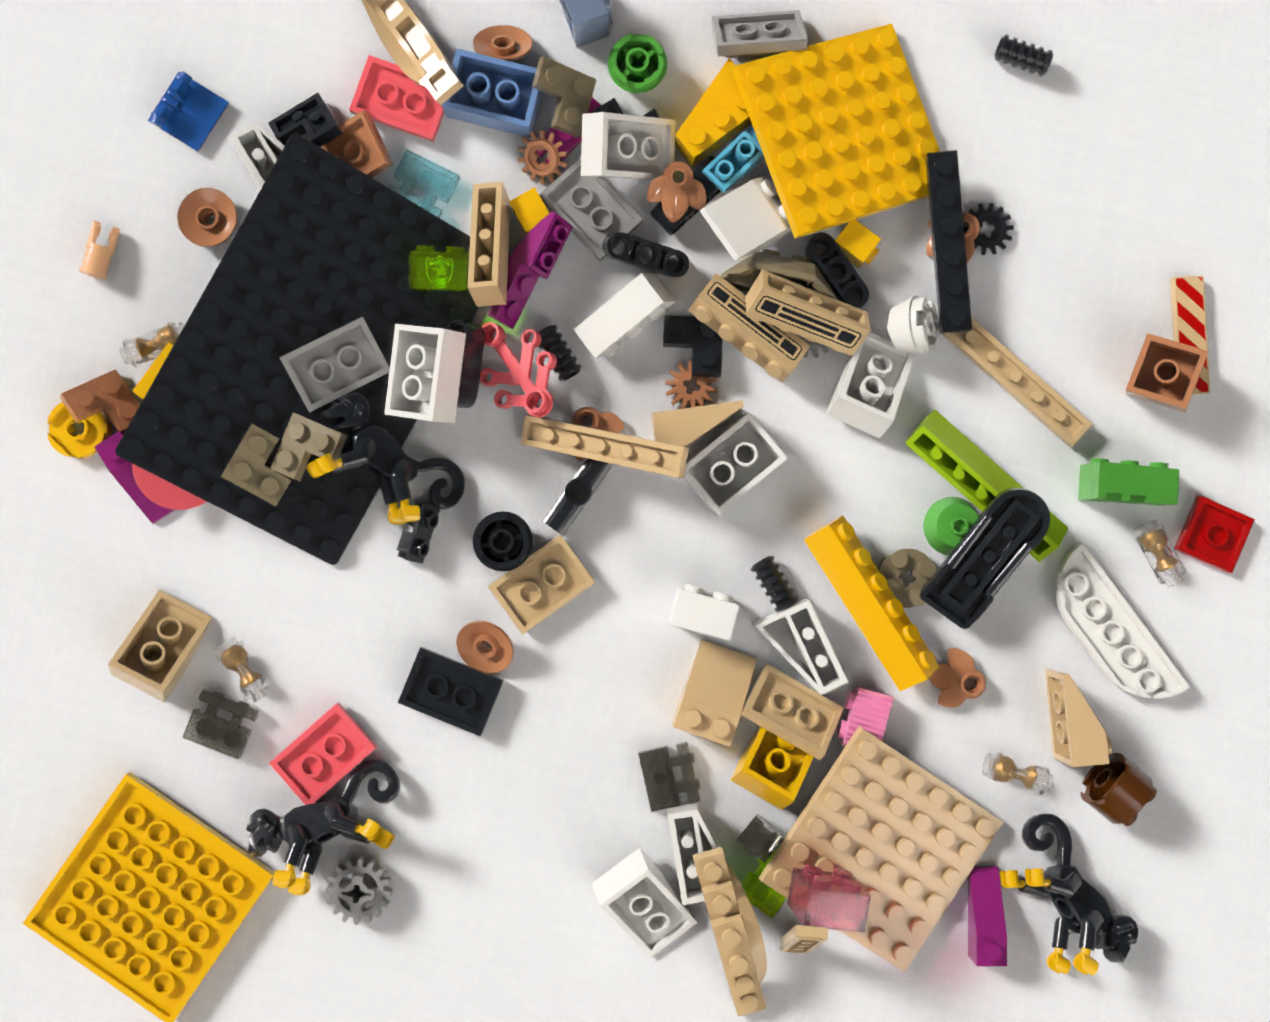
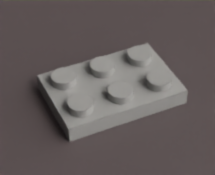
(759, 33)
(590, 208)
(335, 364)

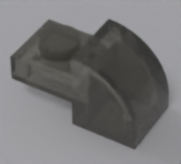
(760, 838)

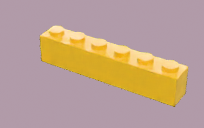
(872, 603)

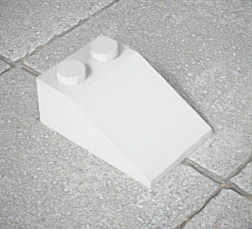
(626, 145)
(748, 218)
(871, 386)
(643, 903)

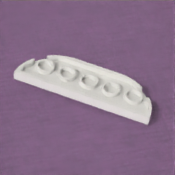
(1112, 630)

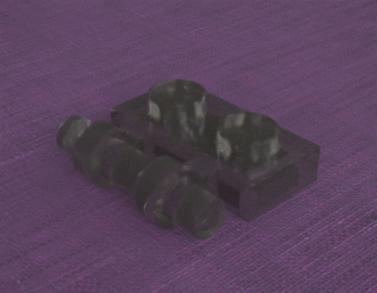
(219, 733)
(660, 780)

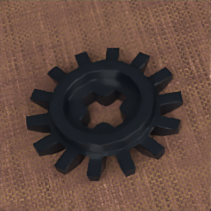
(997, 235)

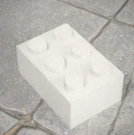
(425, 373)
(733, 464)

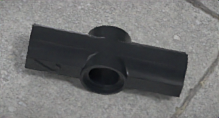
(566, 508)

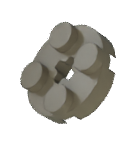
(900, 562)

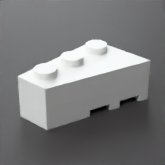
(257, 151)
(625, 315)
(803, 643)
(689, 836)

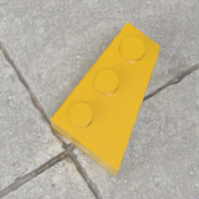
(714, 118)

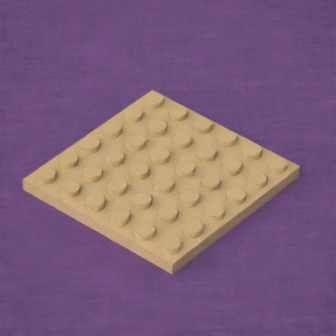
(896, 834)

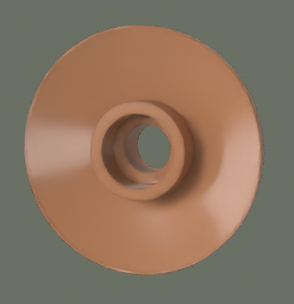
(503, 42)
(197, 208)
(485, 646)

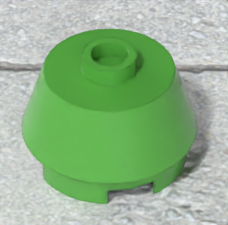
(637, 63)
(948, 523)

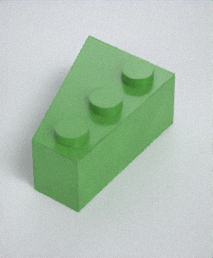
(1128, 482)

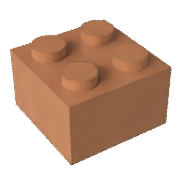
(1166, 372)

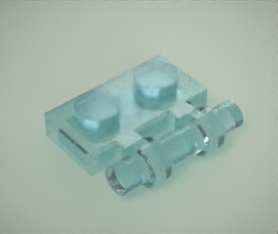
(427, 177)

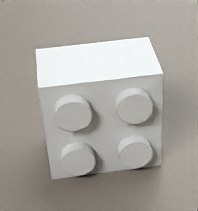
(703, 612)

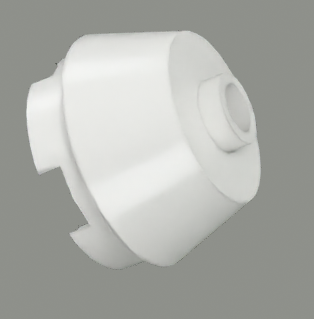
(913, 326)

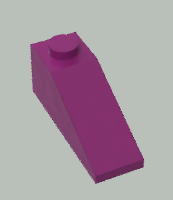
(122, 472)
(986, 918)

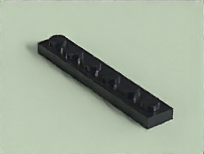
(948, 242)

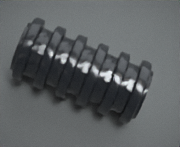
(1023, 55)
(552, 343)
(774, 583)

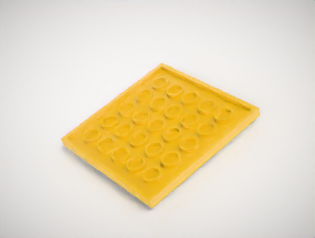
(839, 128)
(149, 898)

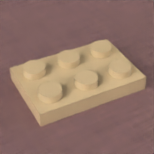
(541, 584)
(792, 711)

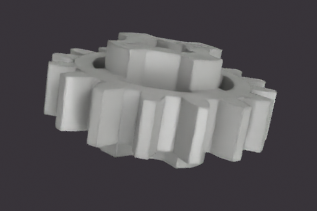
(345, 890)

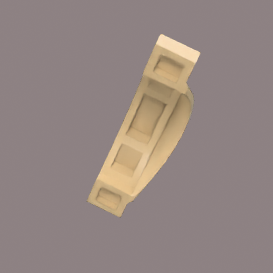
(413, 47)
(734, 930)

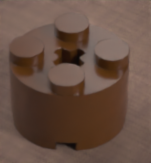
(1118, 790)

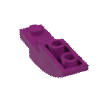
(529, 261)

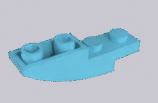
(735, 161)

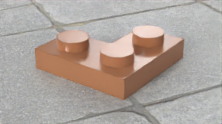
(104, 394)

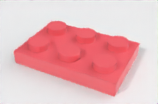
(396, 100)
(323, 754)

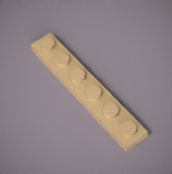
(1021, 383)
(605, 446)

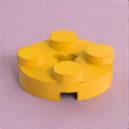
(79, 446)

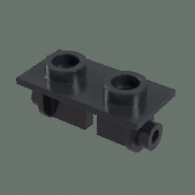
(415, 545)

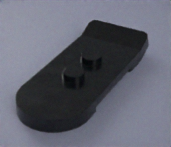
(987, 556)

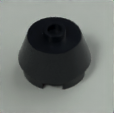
(502, 541)

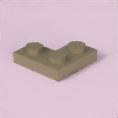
(572, 90)
(300, 441)
(248, 468)

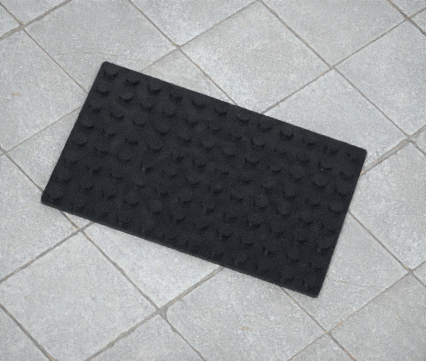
(303, 263)

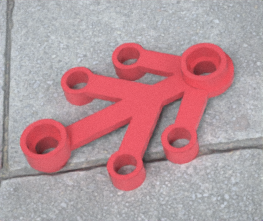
(520, 371)

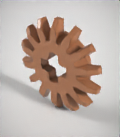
(530, 156)
(679, 390)

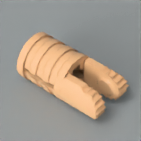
(96, 256)

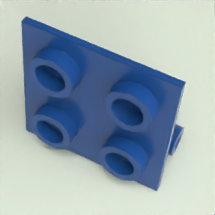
(188, 111)

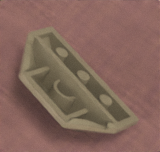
(794, 269)

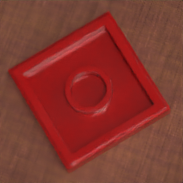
(1214, 534)

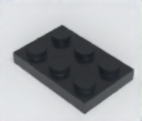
(450, 691)

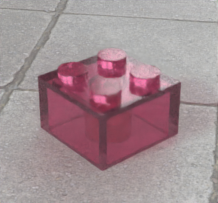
(828, 899)

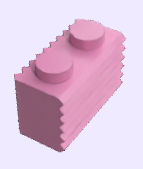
(865, 709)

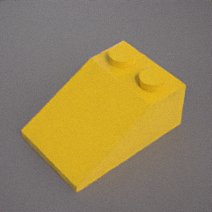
(772, 768)

